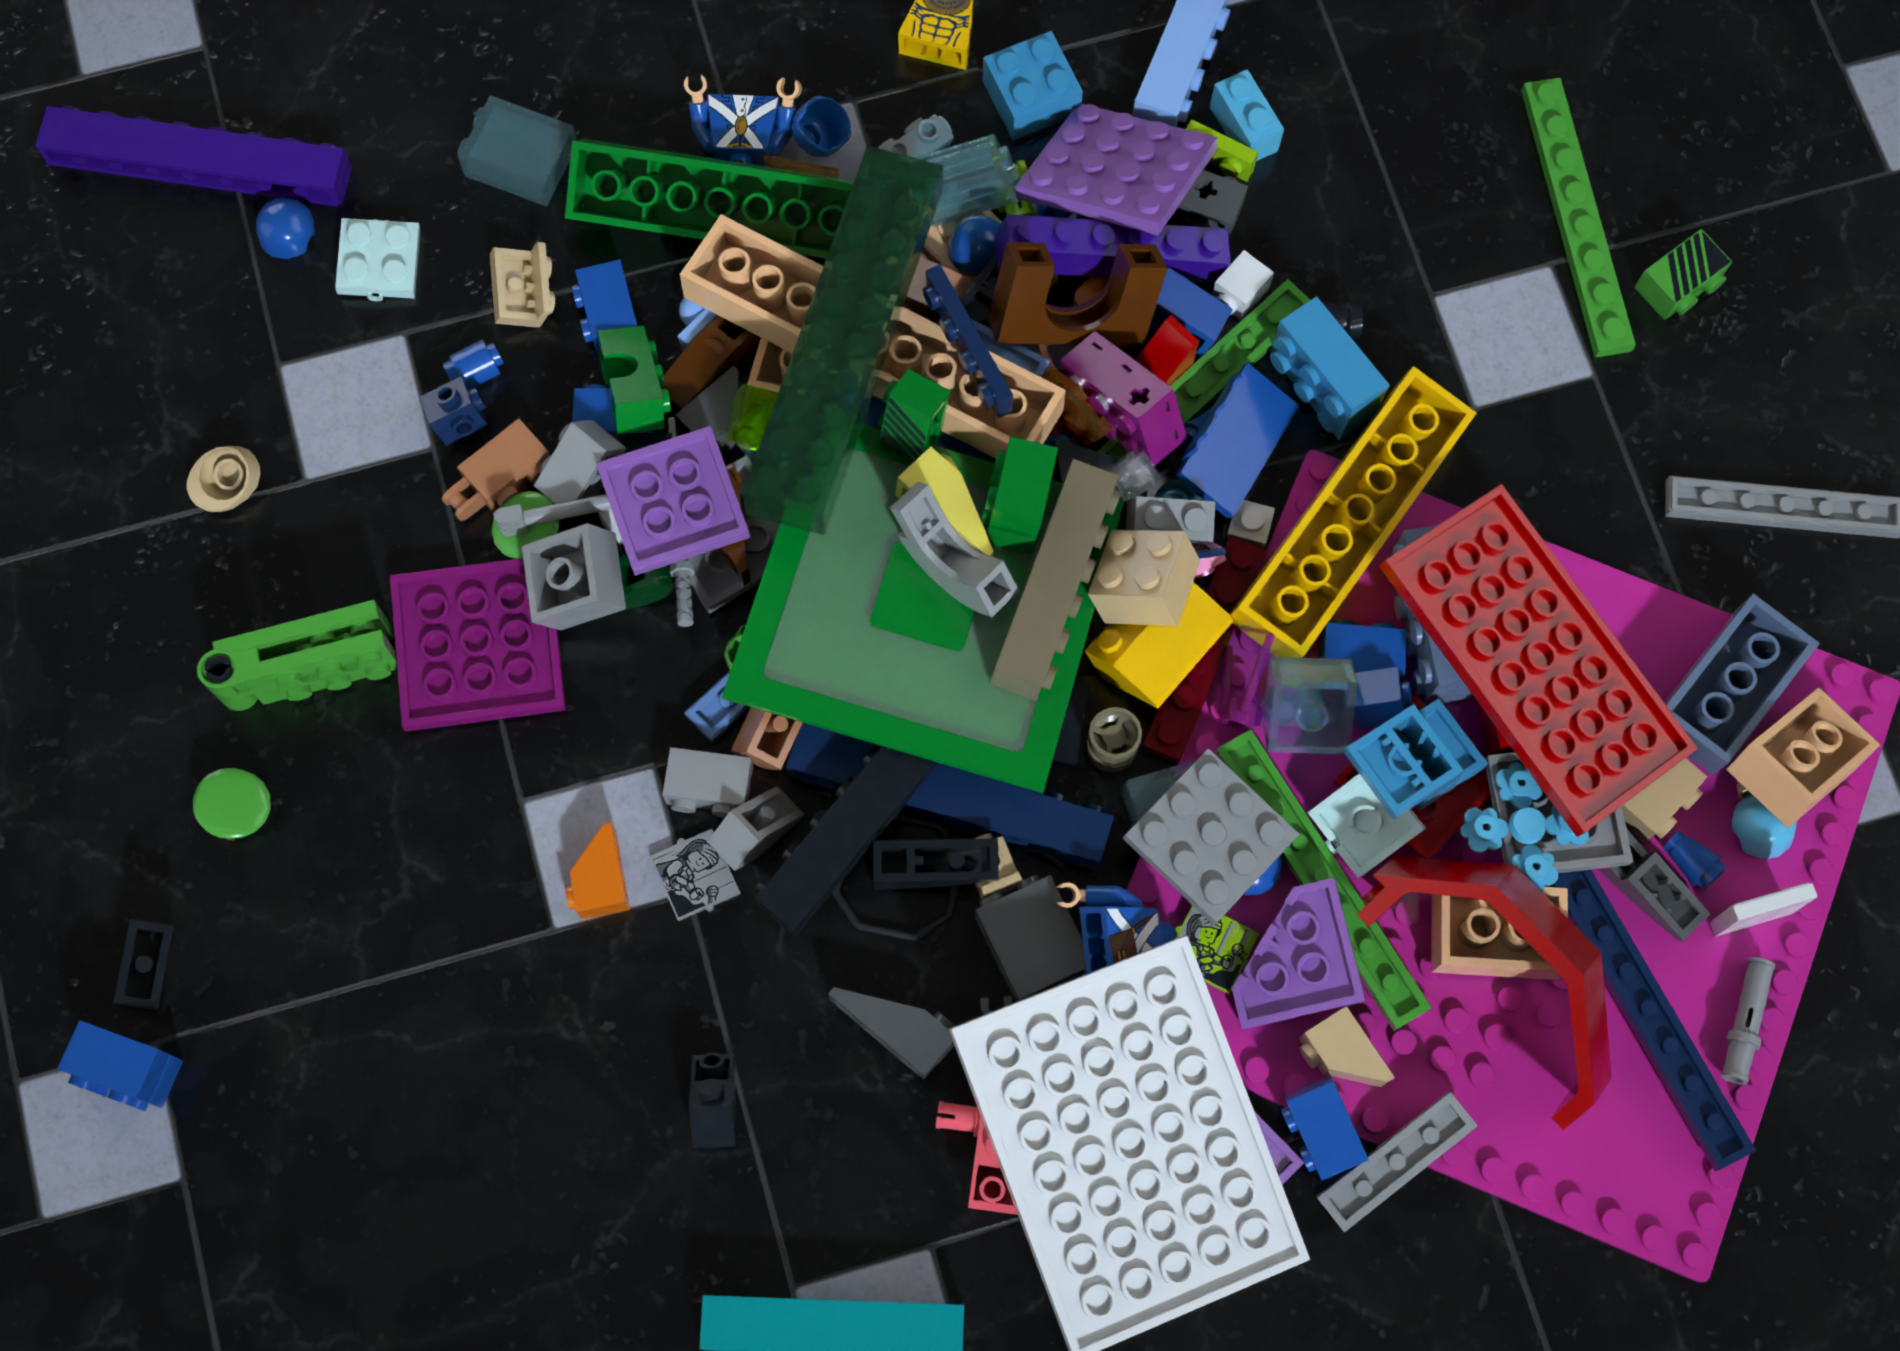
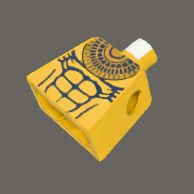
(938, 32)

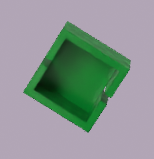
(1018, 494)

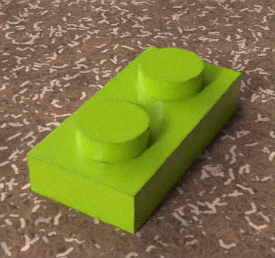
(1231, 156)

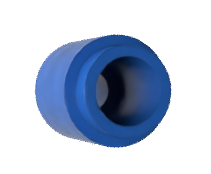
(474, 363)

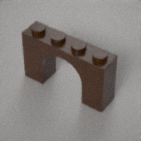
(1117, 313)

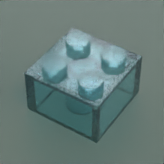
(1309, 705)

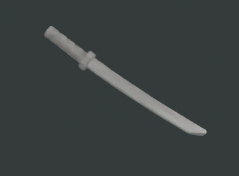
(682, 572)

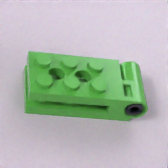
(300, 657)

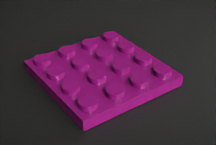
(472, 647)

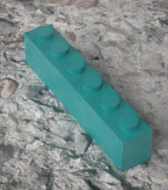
(828, 1325)

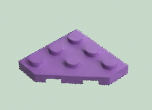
(1301, 961)

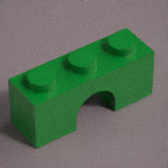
(634, 380)

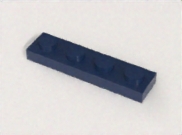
(974, 354)

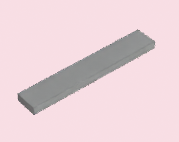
(1782, 506)

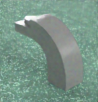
(955, 565)

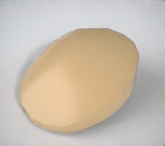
(223, 478)

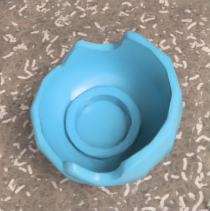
(1760, 830)

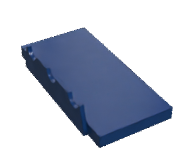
(1236, 439)

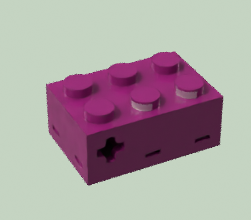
(1128, 396)

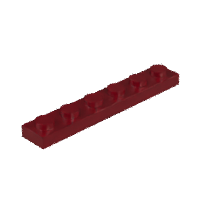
(1180, 711)

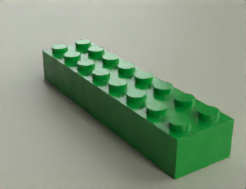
(690, 192)

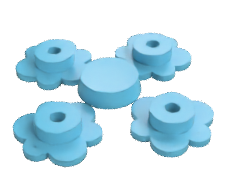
(1525, 825)

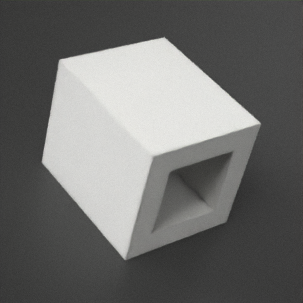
(1243, 284)

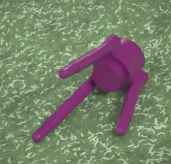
(1242, 710)

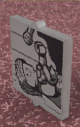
(694, 875)

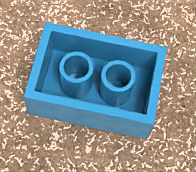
(1327, 368)

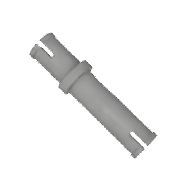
(1744, 1037)

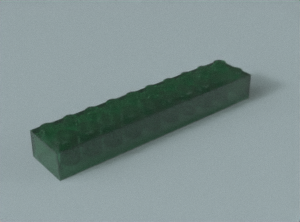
(844, 341)

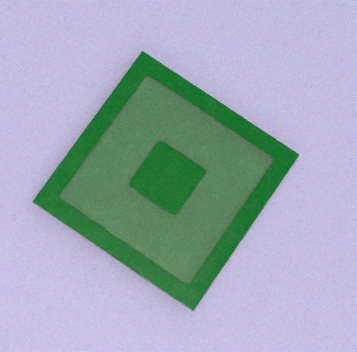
(882, 653)

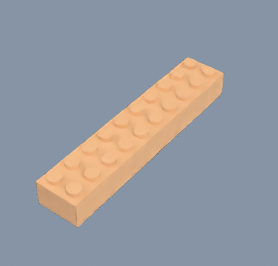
(770, 293)

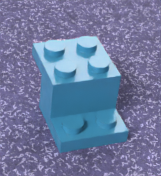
(1415, 758)

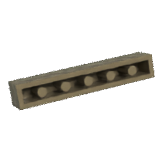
(1054, 580)

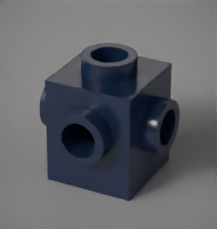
(455, 410)

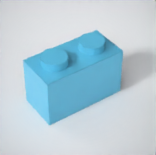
(1246, 114)

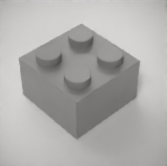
(573, 577)

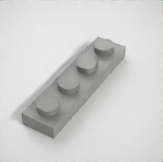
(1397, 1161)

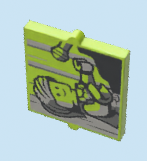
(1218, 948)

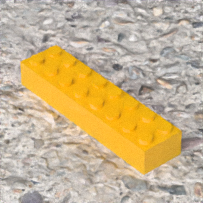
(1352, 515)

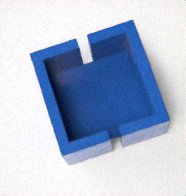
(114, 1063)

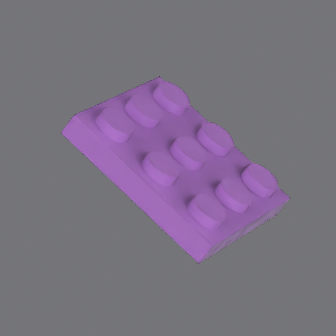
(673, 500)

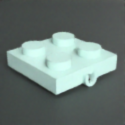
(377, 258)
(1362, 826)

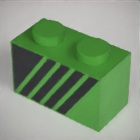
(1683, 275)

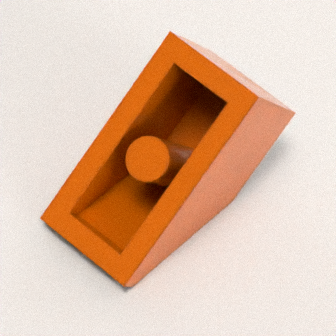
(598, 878)

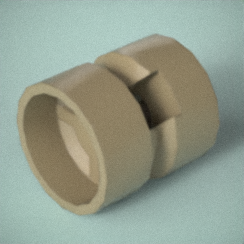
(1113, 739)

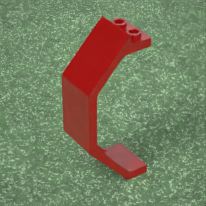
(1543, 928)

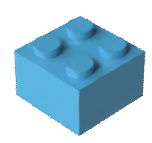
(1031, 85)

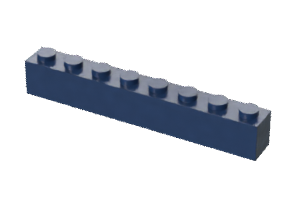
(967, 800)

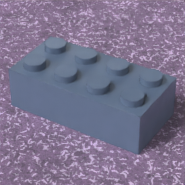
(1432, 672)
(1738, 680)

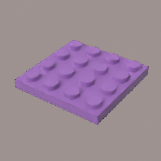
(1117, 168)

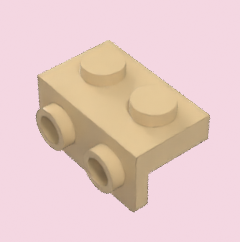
(521, 286)

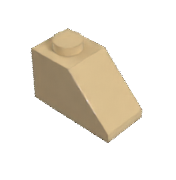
(1344, 1051)

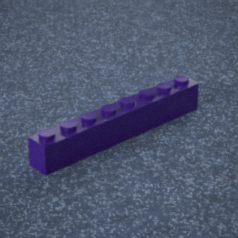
(194, 155)

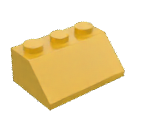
(1156, 658)

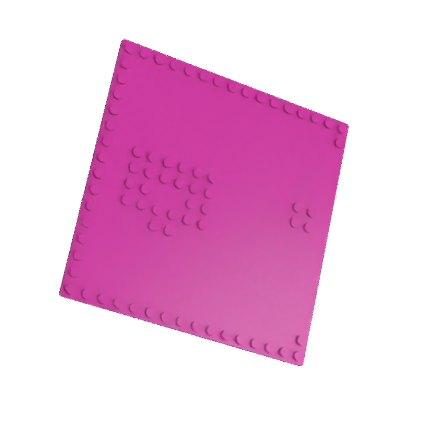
(1507, 1043)

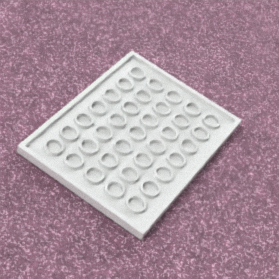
(1129, 1146)

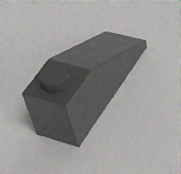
(902, 1029)

